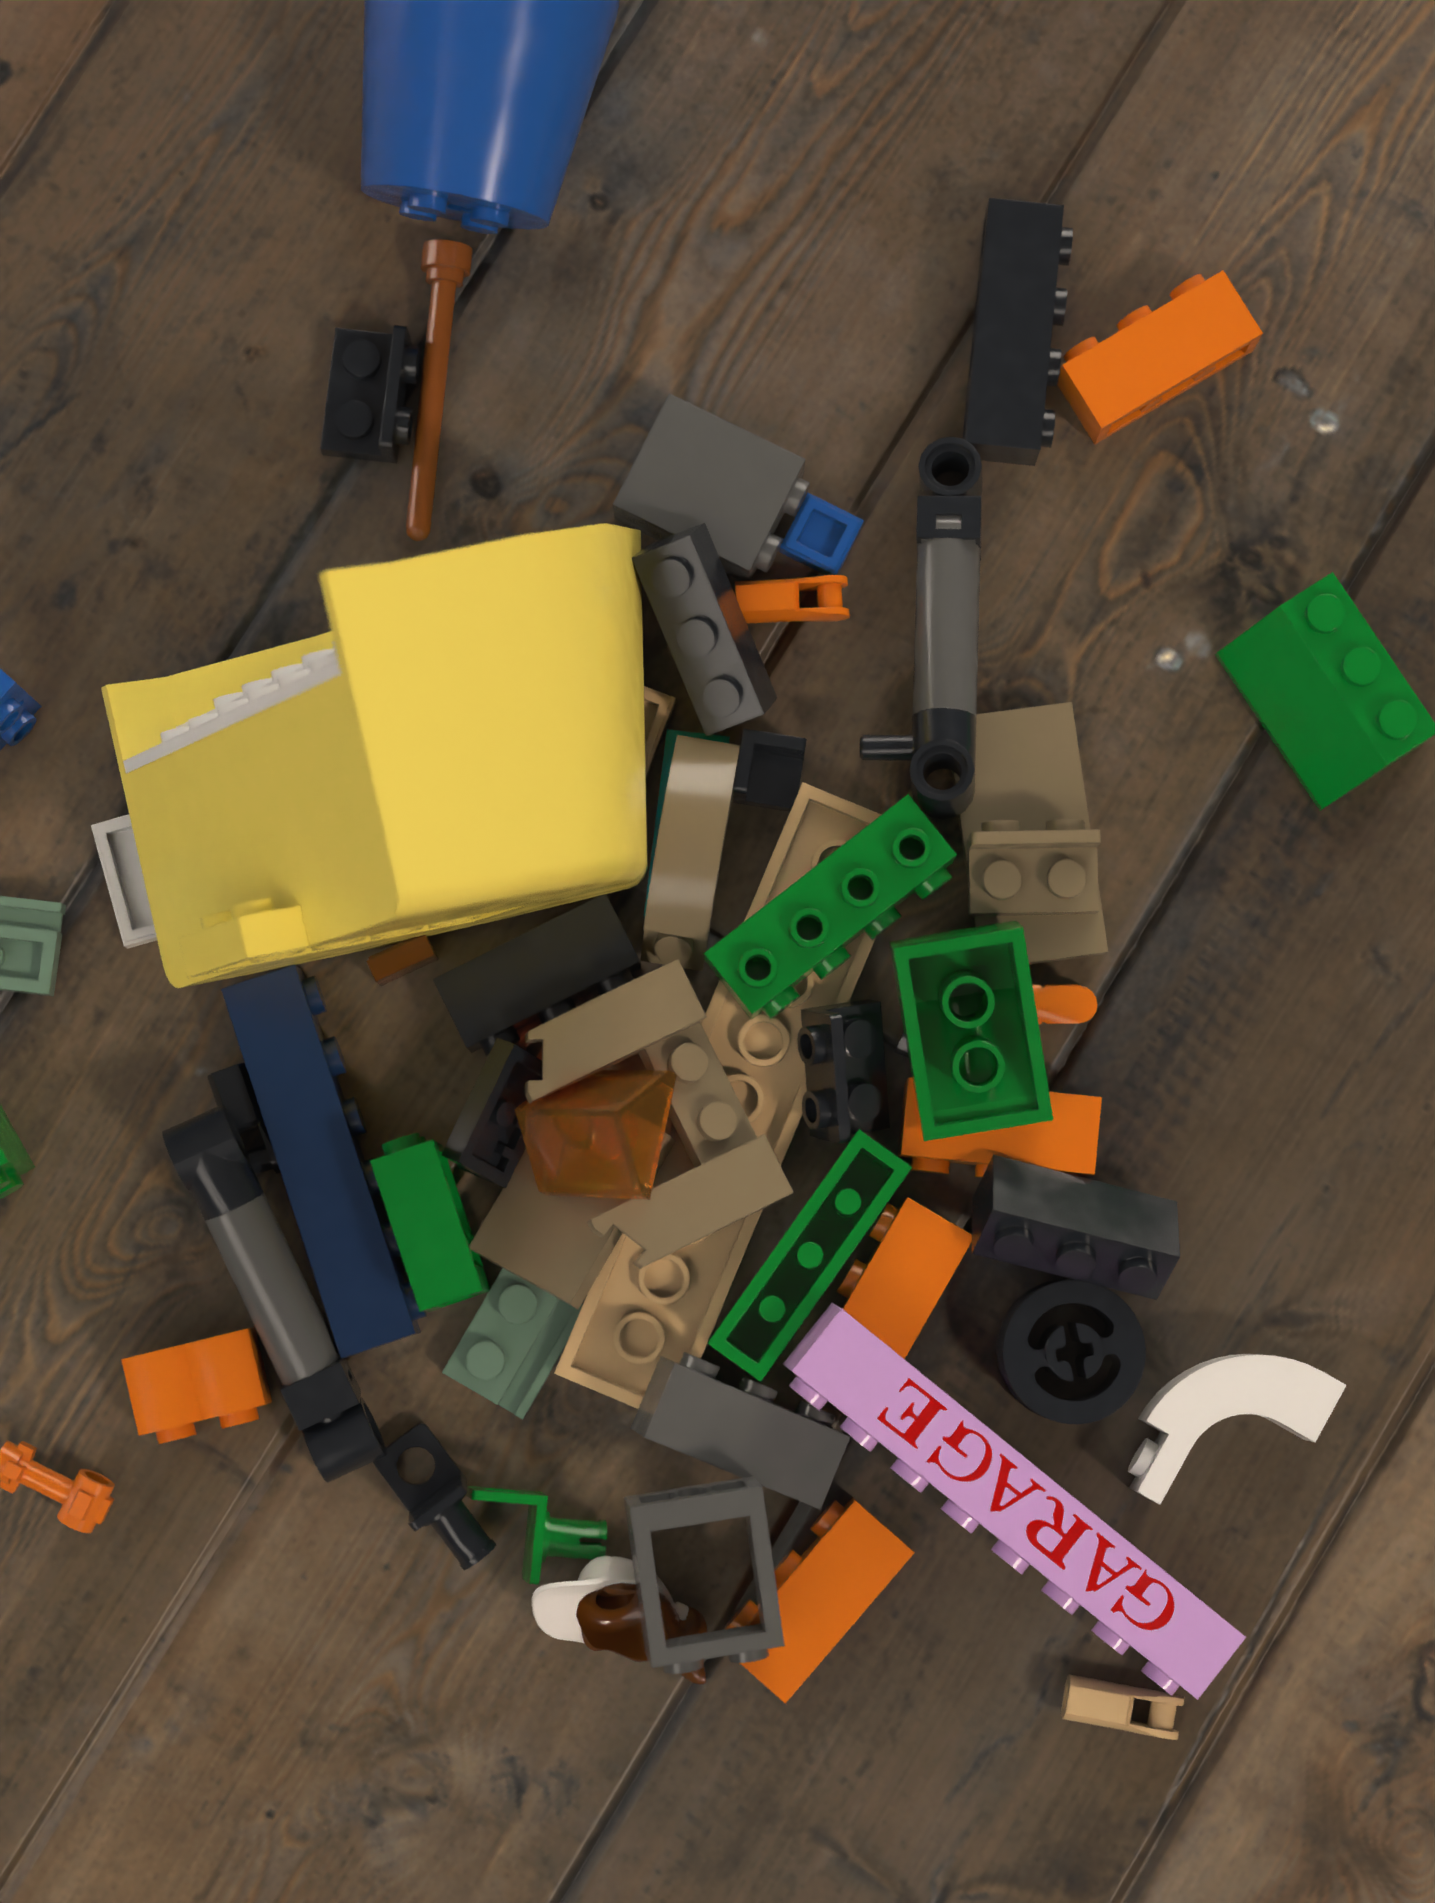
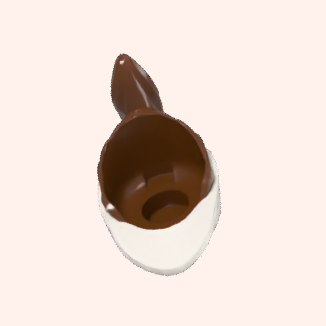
(605, 1611)

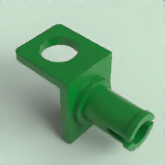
(546, 1534)

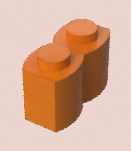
(196, 1383)

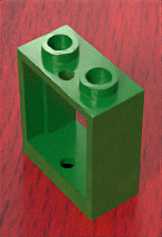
(429, 1222)

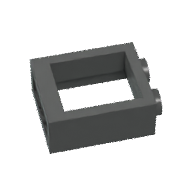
(695, 1506)

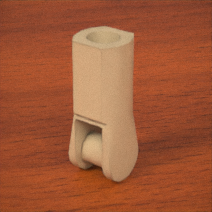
(1112, 1705)

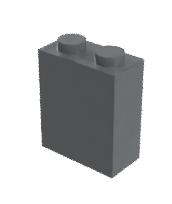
(716, 475)

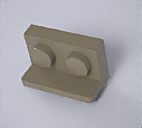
(1033, 870)

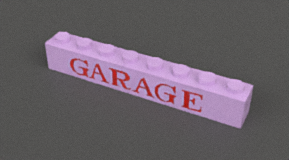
(1014, 1501)

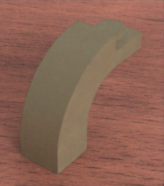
(689, 852)

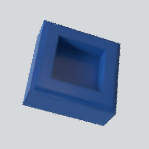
(821, 535)

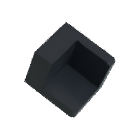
(769, 770)

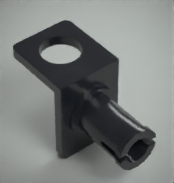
(438, 1498)

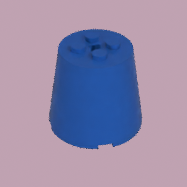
(477, 104)

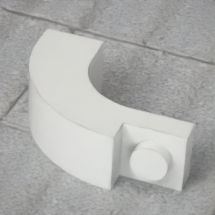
(1223, 1387)

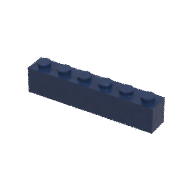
(322, 1159)

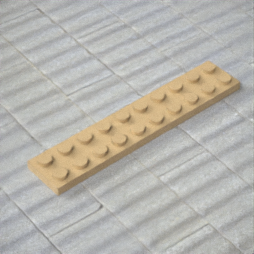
(675, 1301)

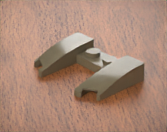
(661, 1023)

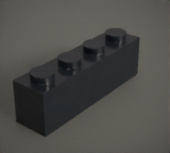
(1014, 330)

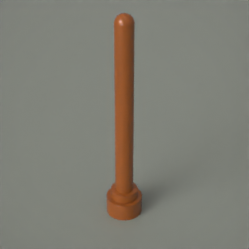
(445, 267)

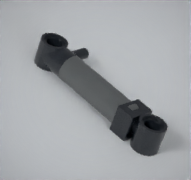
(944, 633)
(275, 1293)

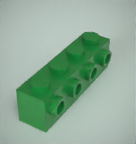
(830, 907)

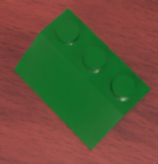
(1326, 691)

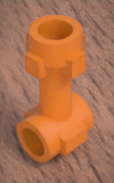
(83, 1500)

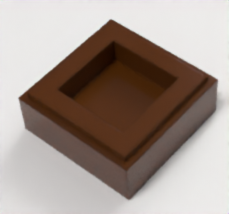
(401, 959)

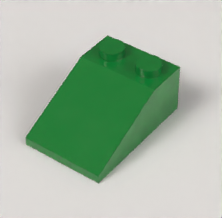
(971, 1030)

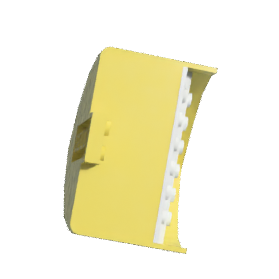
(407, 773)

